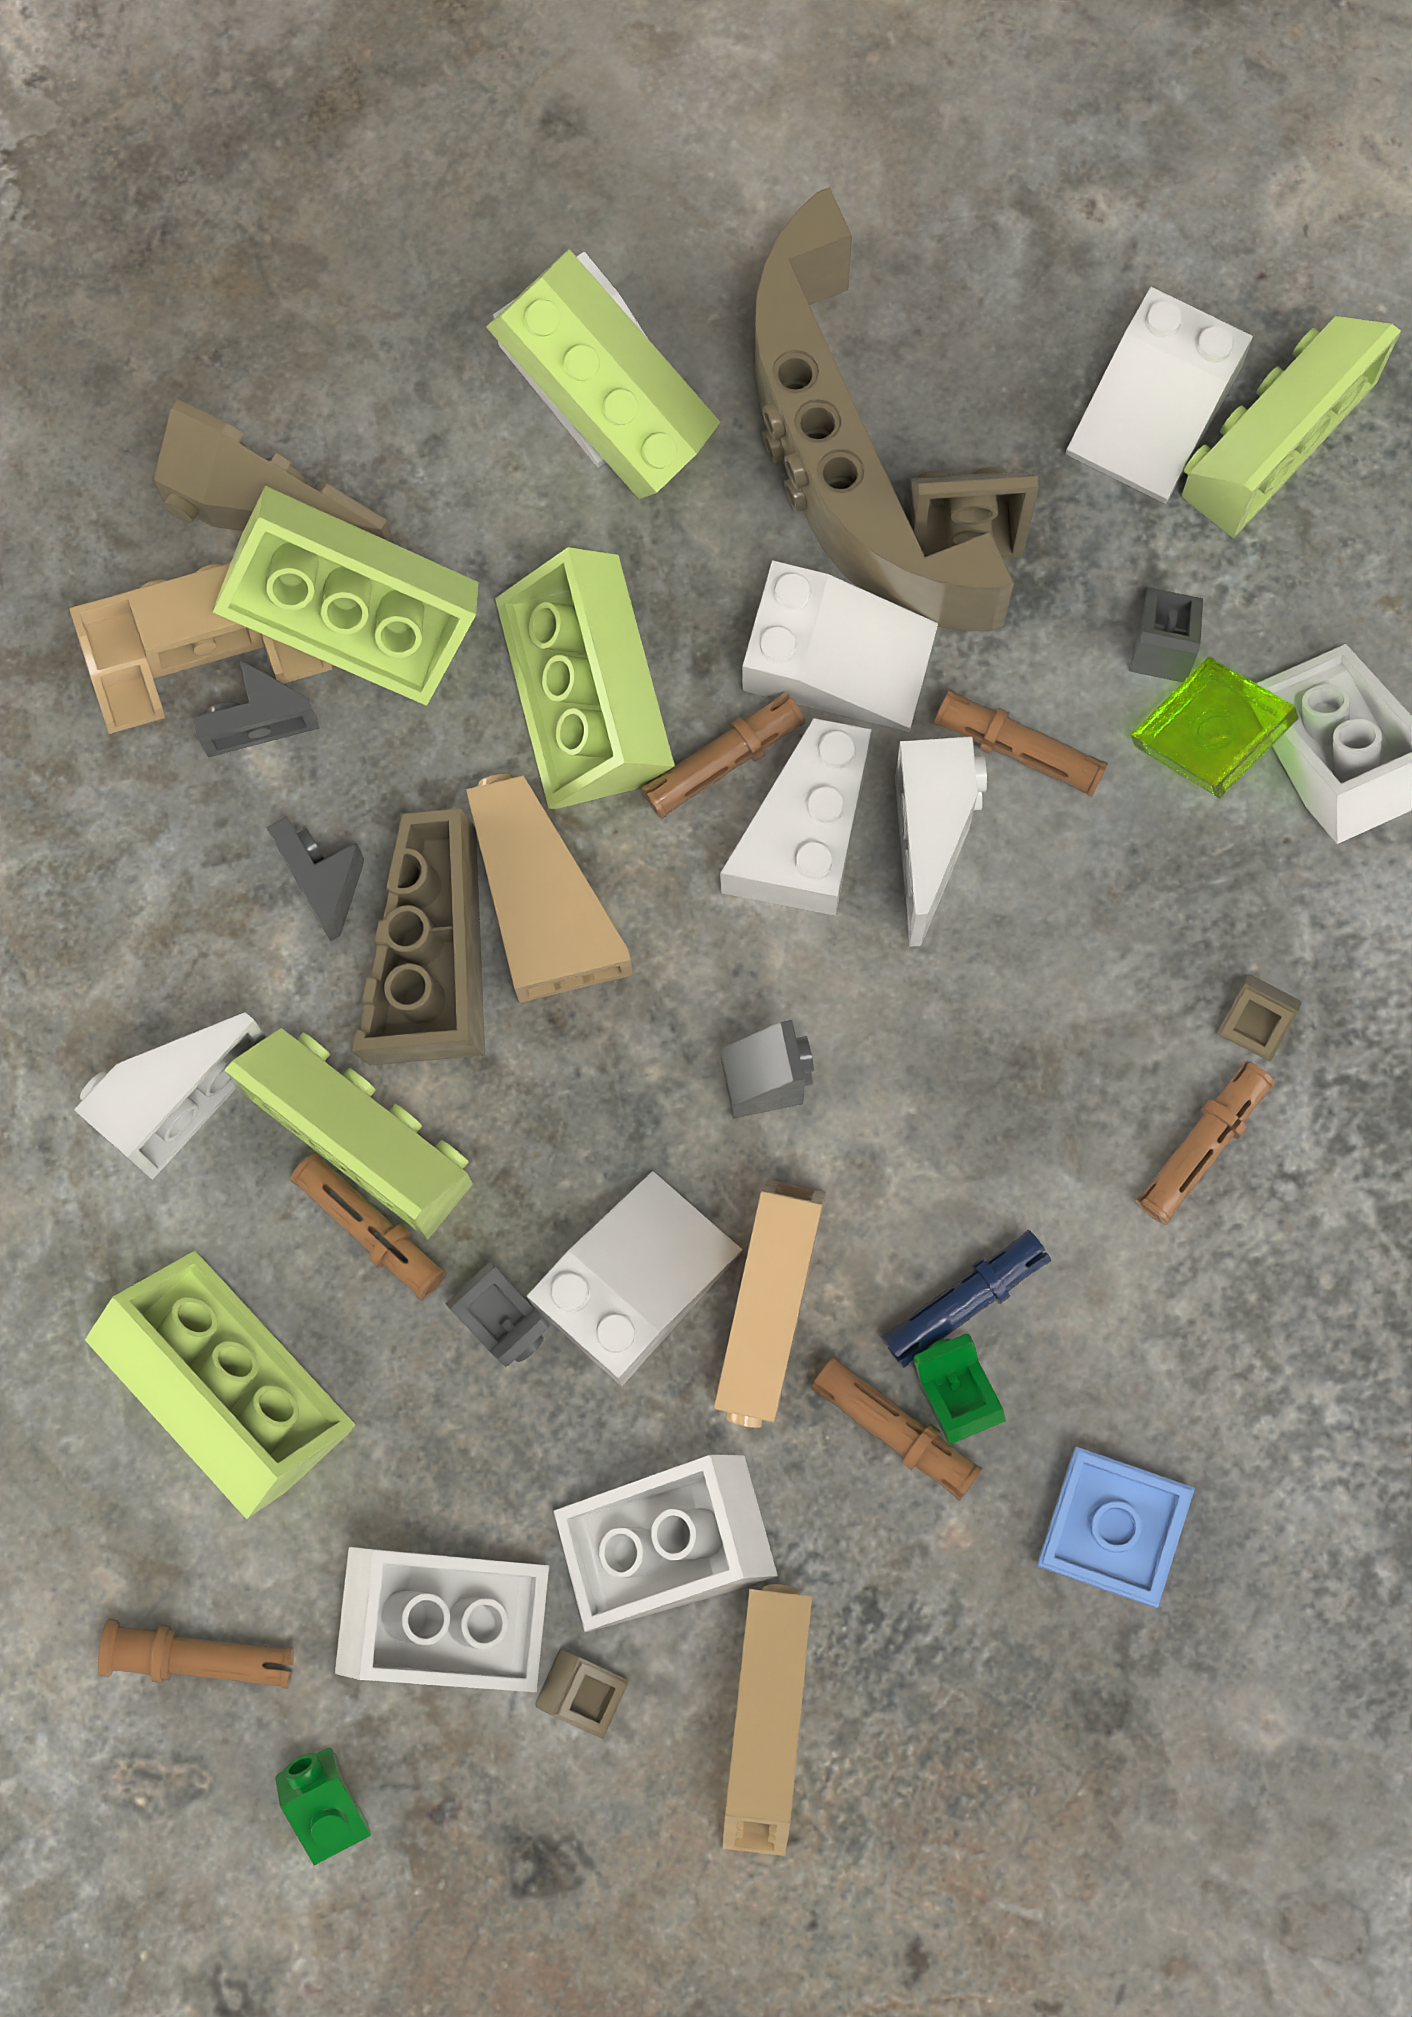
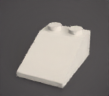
(1159, 394)
(837, 648)
(1348, 746)
(936, 797)
(166, 1094)
(634, 1277)
(665, 1541)
(441, 1620)

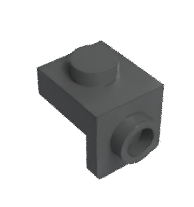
(499, 1316)

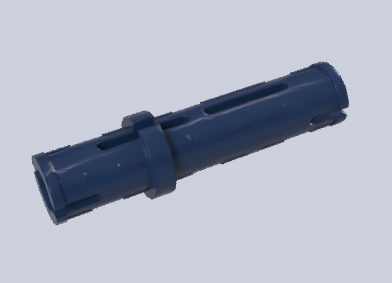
(969, 1296)

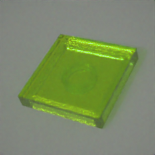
(1214, 727)

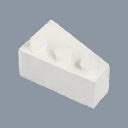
(805, 826)

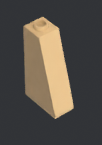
(544, 906)
(769, 1303)
(767, 1721)

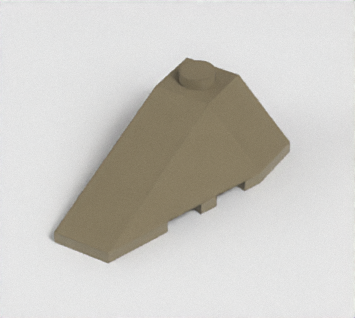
(219, 479)

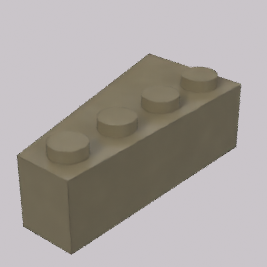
(427, 959)

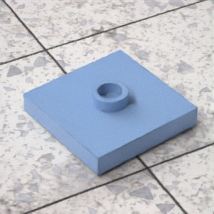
(1115, 1527)

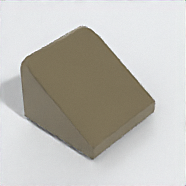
(1259, 1017)
(581, 1693)

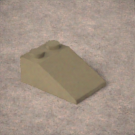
(961, 507)

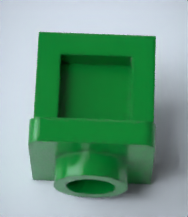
(958, 1388)
(320, 1805)

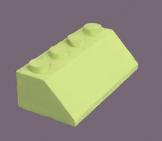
(605, 375)
(1288, 420)
(347, 596)
(583, 678)
(352, 1129)
(218, 1382)

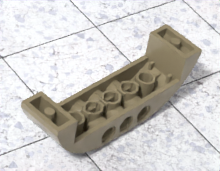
(830, 453)

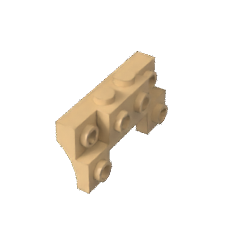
(166, 631)

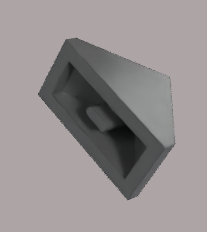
(1167, 635)

